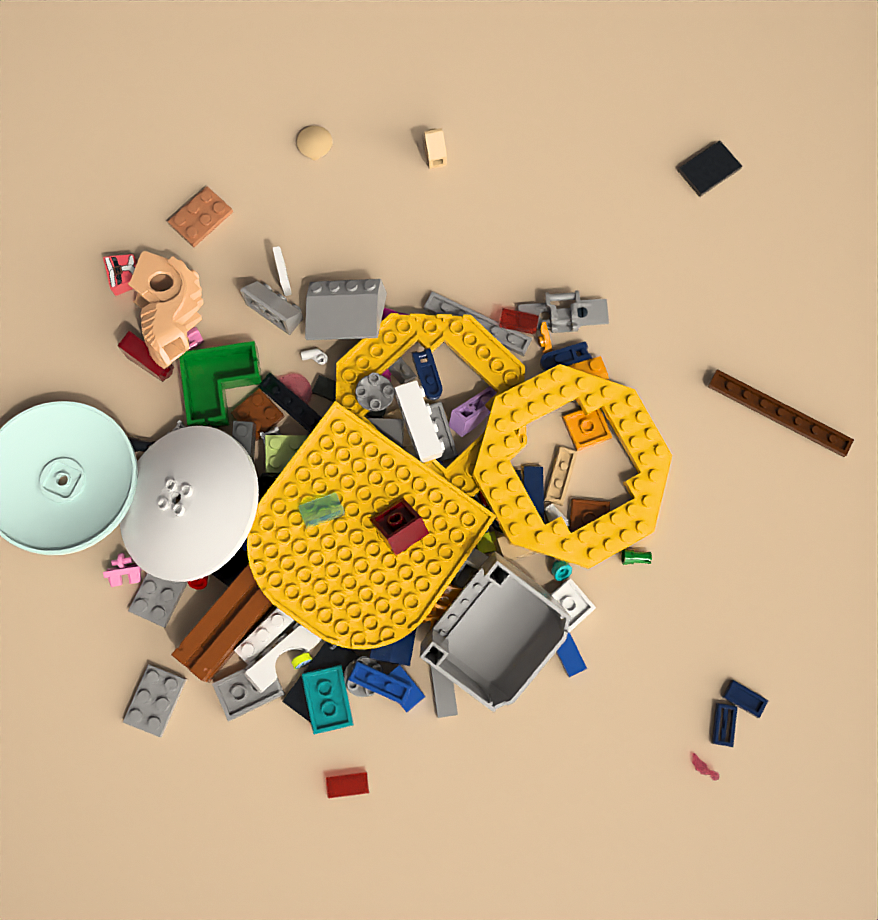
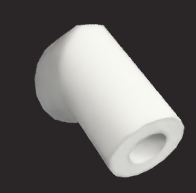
(315, 354)

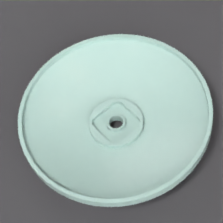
(56, 443)

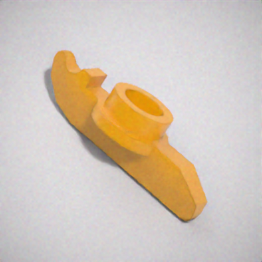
(544, 339)

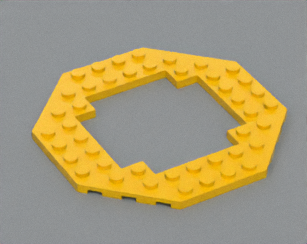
(466, 338)
(512, 503)

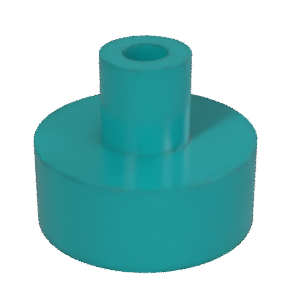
(561, 570)

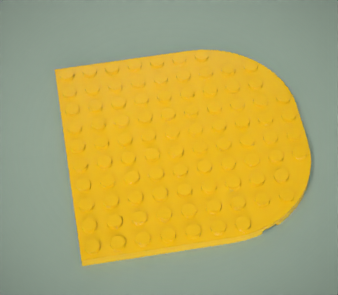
(341, 572)

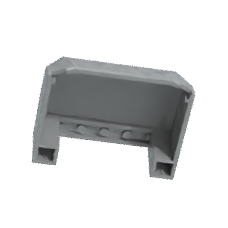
(496, 634)

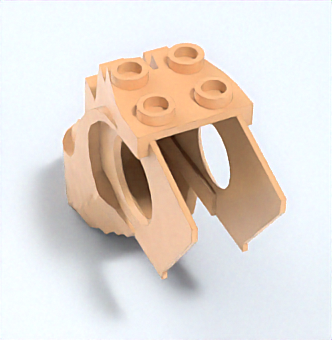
(166, 313)

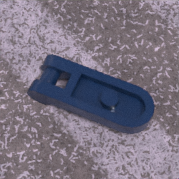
(565, 356)
(427, 374)

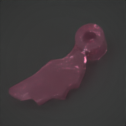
(702, 768)

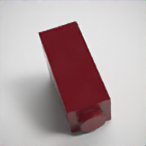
(138, 353)

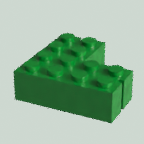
(209, 373)

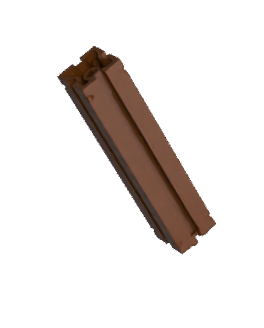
(224, 627)

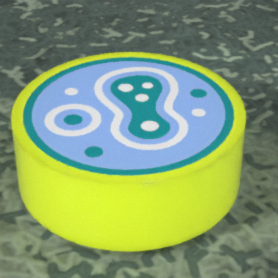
(301, 660)

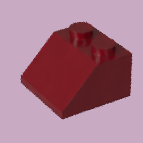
(399, 526)

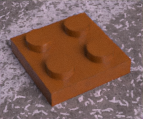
(259, 410)

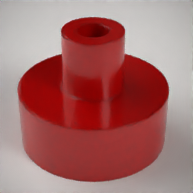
(199, 583)

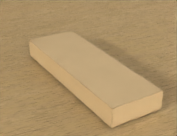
(561, 476)

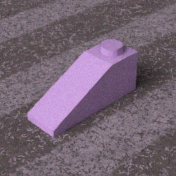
(471, 413)

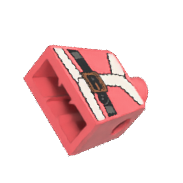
(119, 272)

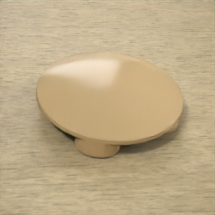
(314, 142)

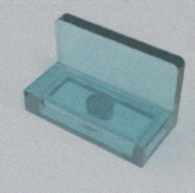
(321, 510)

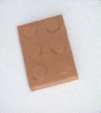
(200, 216)

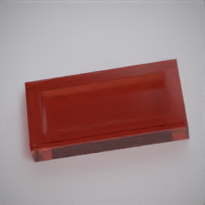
(519, 321)
(347, 785)

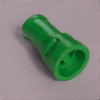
(632, 557)

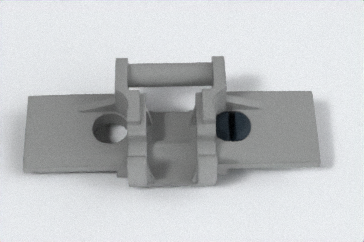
(569, 319)

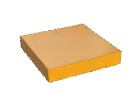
(587, 429)

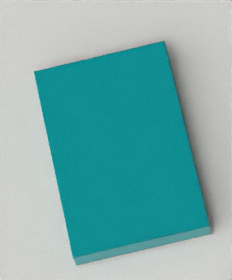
(327, 699)

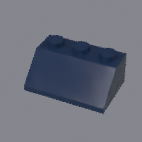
(396, 652)

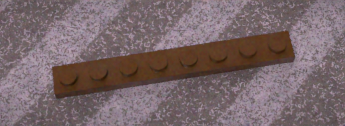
(781, 413)

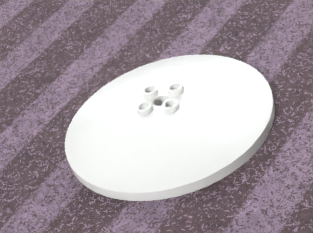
(214, 510)

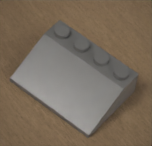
(344, 309)

